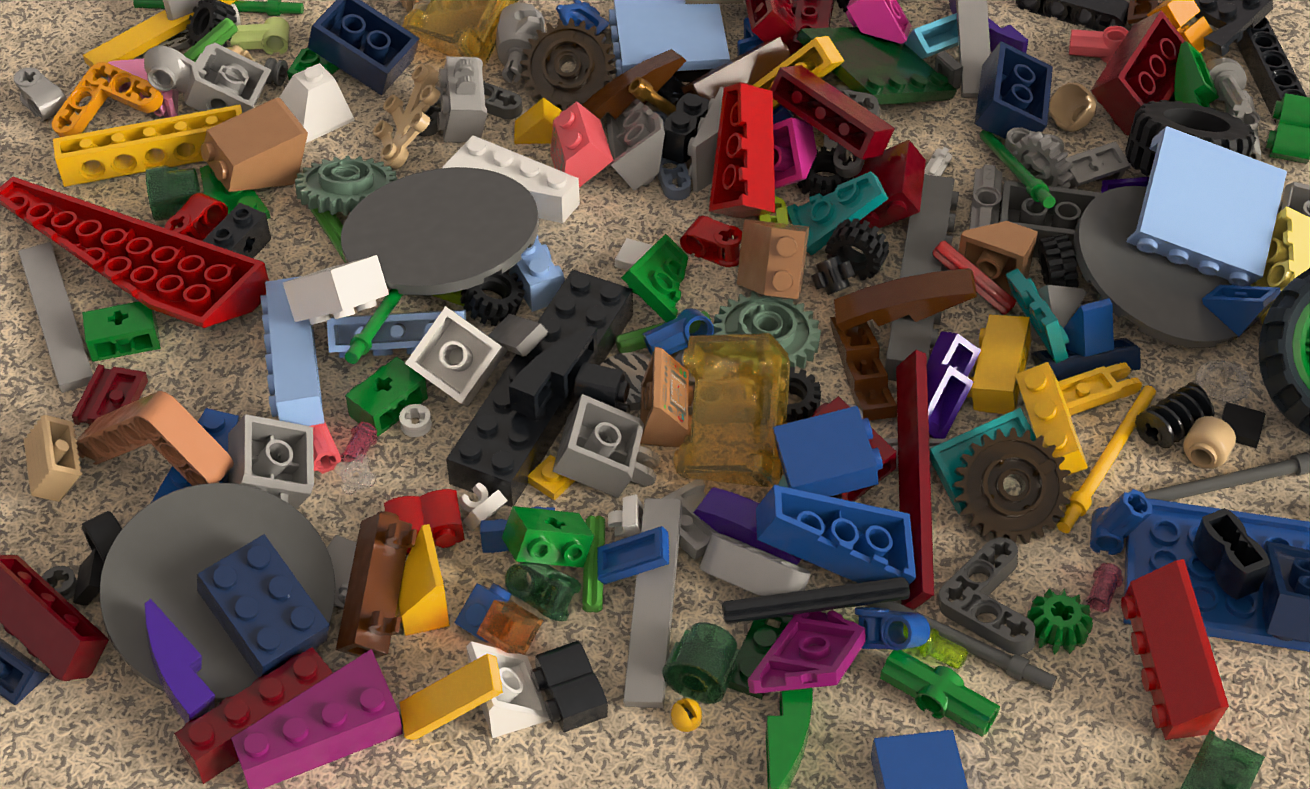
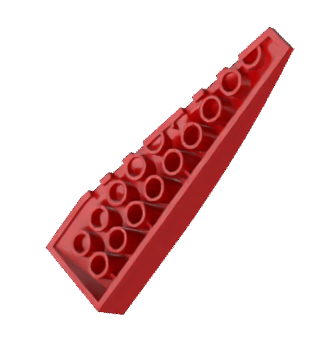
(145, 260)

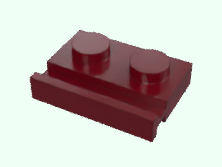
(109, 391)

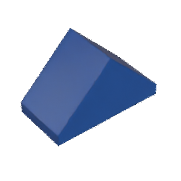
(1240, 305)
(1091, 329)

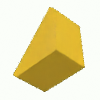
(536, 124)

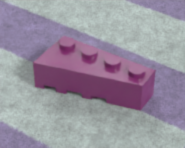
(320, 725)

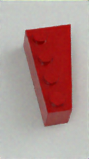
(744, 154)

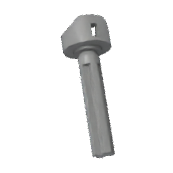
(1229, 82)

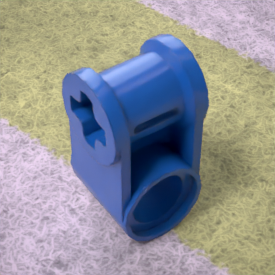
(885, 628)

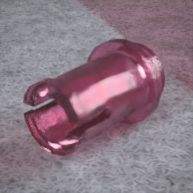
(362, 438)
(1106, 581)

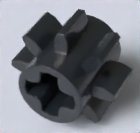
(832, 275)

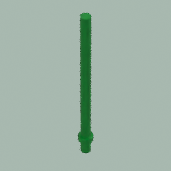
(361, 343)

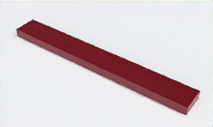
(915, 470)

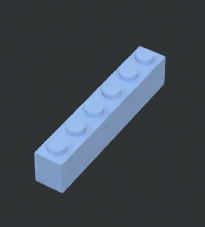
(290, 360)

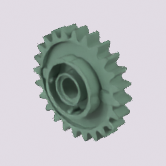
(341, 183)
(781, 318)

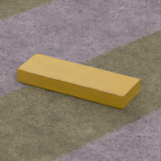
(450, 697)

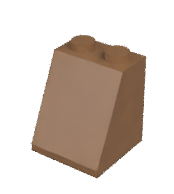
(256, 148)
(773, 258)

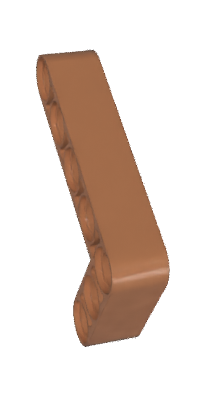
(168, 428)

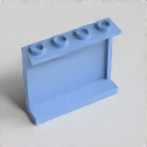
(655, 26)
(1209, 207)

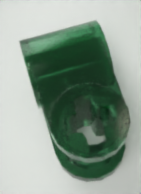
(549, 588)

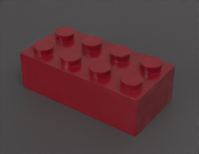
(1140, 70)

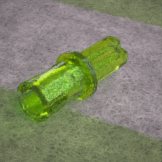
(941, 649)

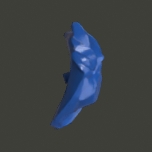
(582, 11)

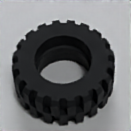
(1190, 118)

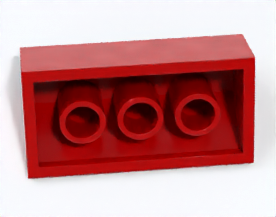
(1174, 652)

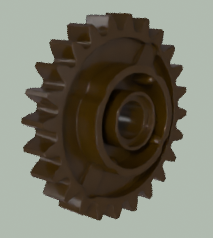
(561, 46)
(1034, 470)

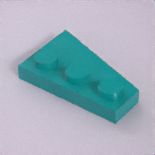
(1040, 314)
(947, 455)

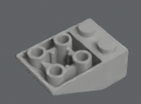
(704, 145)

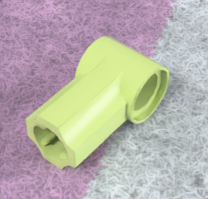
(270, 36)

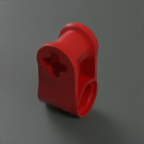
(198, 216)
(710, 239)

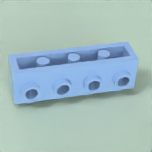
(538, 275)
(397, 332)

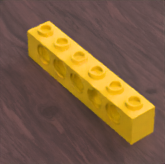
(136, 146)

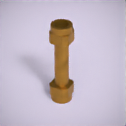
(644, 92)

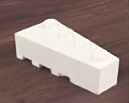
(552, 189)

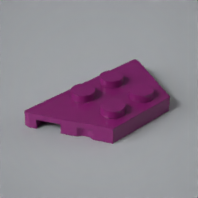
(809, 653)

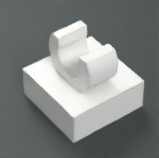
(483, 508)
(629, 520)

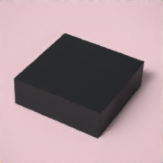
(1245, 422)
(88, 579)

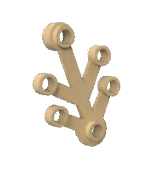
(394, 150)

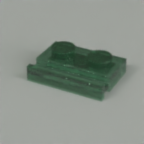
(1223, 765)

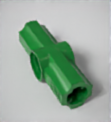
(940, 692)

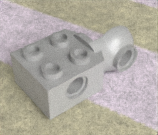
(212, 82)

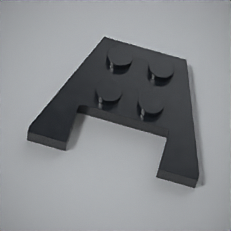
(1231, 19)

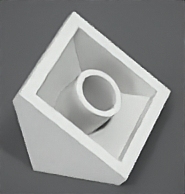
(520, 702)

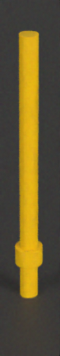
(1081, 499)

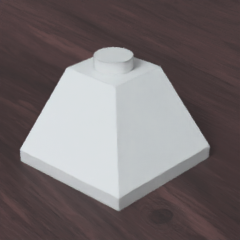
(316, 101)

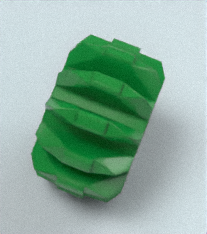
(1060, 621)

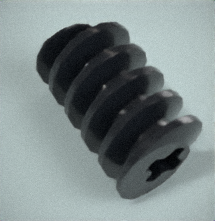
(1173, 416)

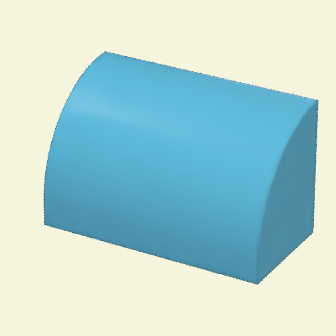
(934, 37)

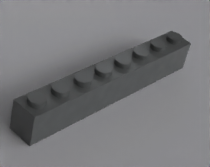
(923, 235)

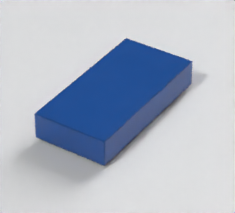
(633, 555)

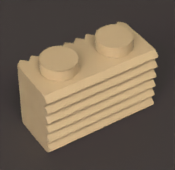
(52, 458)

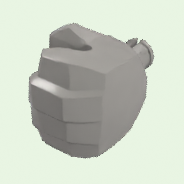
(515, 27)

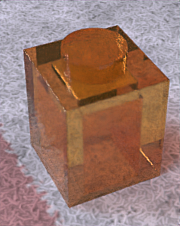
(509, 627)

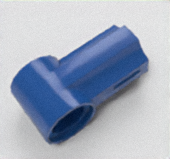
(675, 334)
(1116, 522)

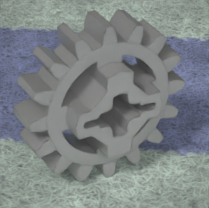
(1044, 159)

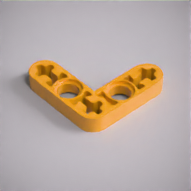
(100, 90)

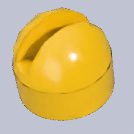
(680, 717)

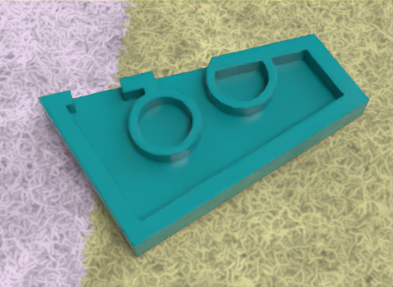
(848, 201)

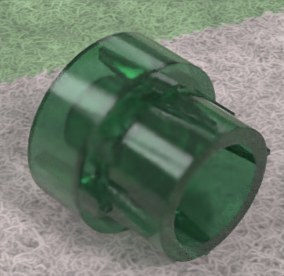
(169, 189)
(702, 663)

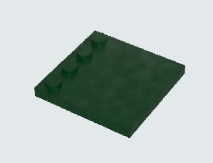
(882, 67)

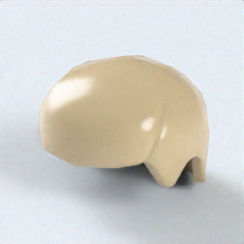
(1072, 107)

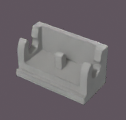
(1097, 164)

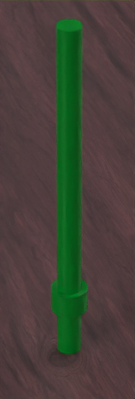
(271, 7)
(1034, 187)

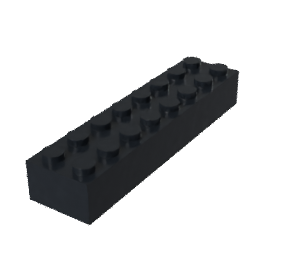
(506, 445)

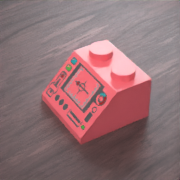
(579, 143)

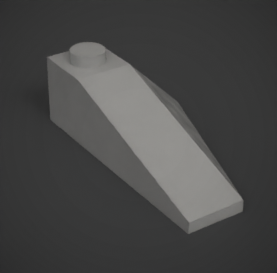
(636, 143)

